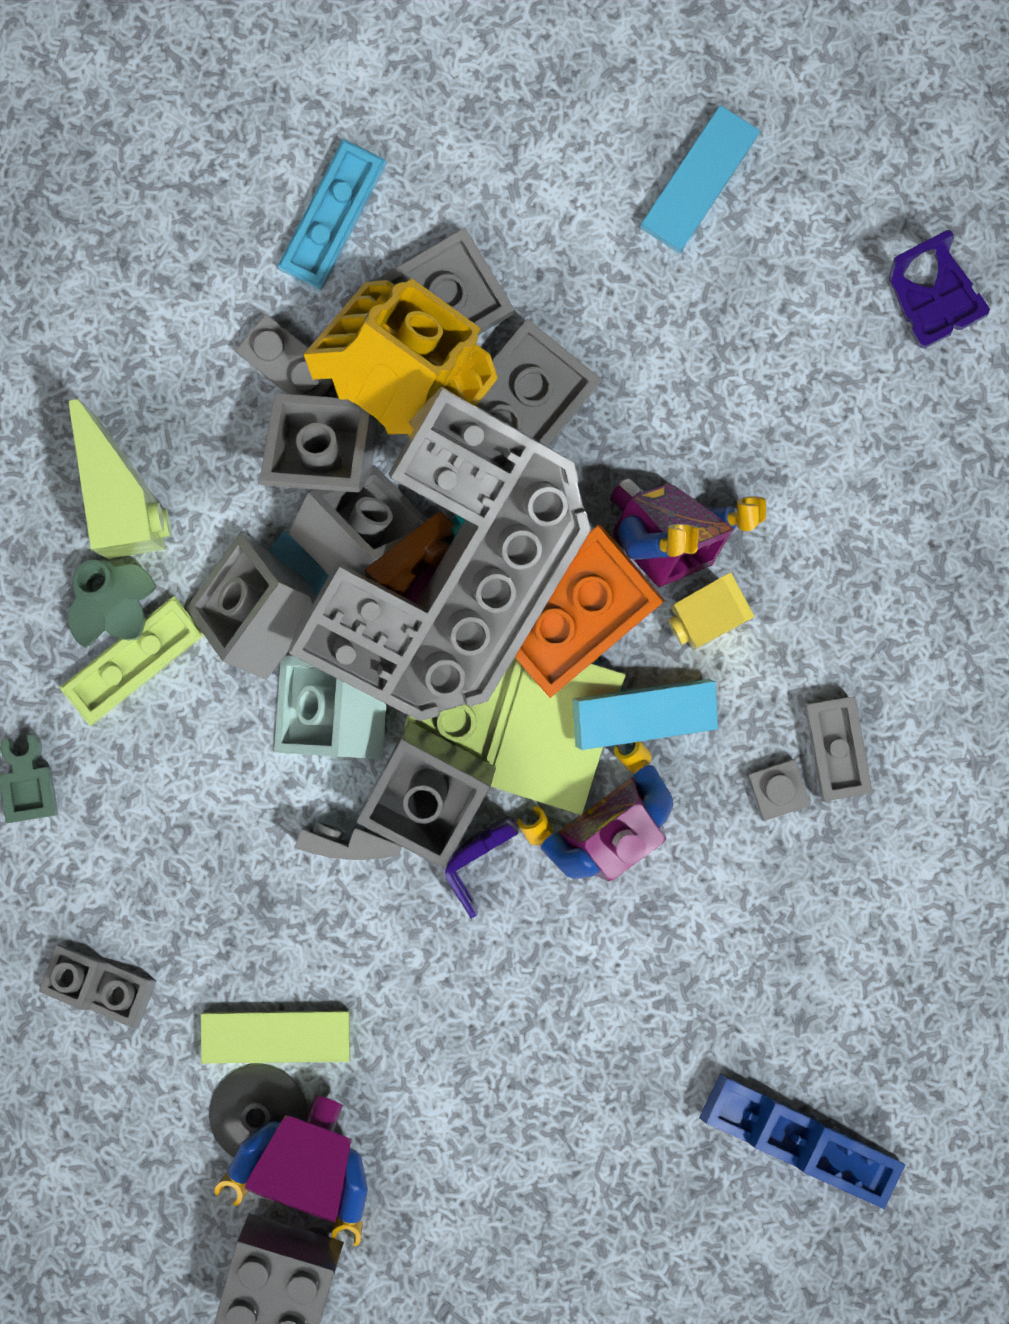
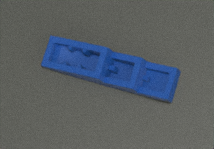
(802, 1141)

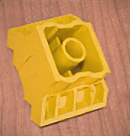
(397, 350)

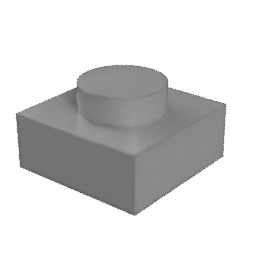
(778, 790)

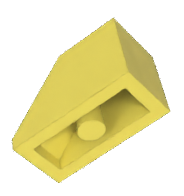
(710, 612)

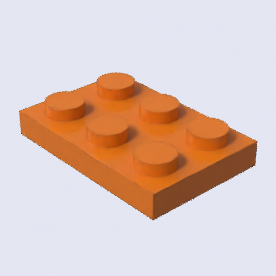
(587, 613)

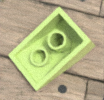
(117, 503)

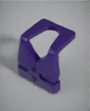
(946, 305)
(471, 850)

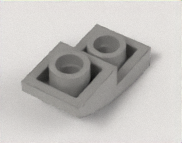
(328, 842)
(97, 986)

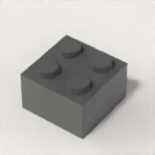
(426, 795)
(278, 1275)

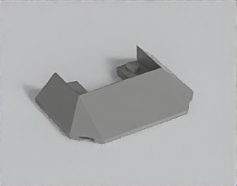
(488, 588)

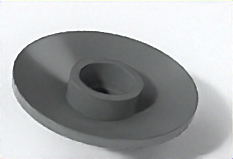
(252, 1088)

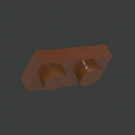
(413, 554)

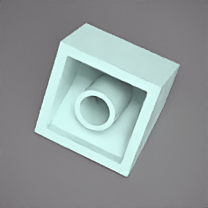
(326, 715)

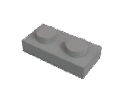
(281, 359)
(838, 749)

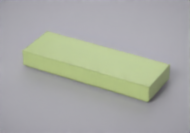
(132, 663)
(275, 1036)

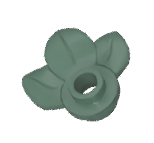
(111, 607)

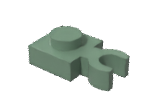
(28, 790)

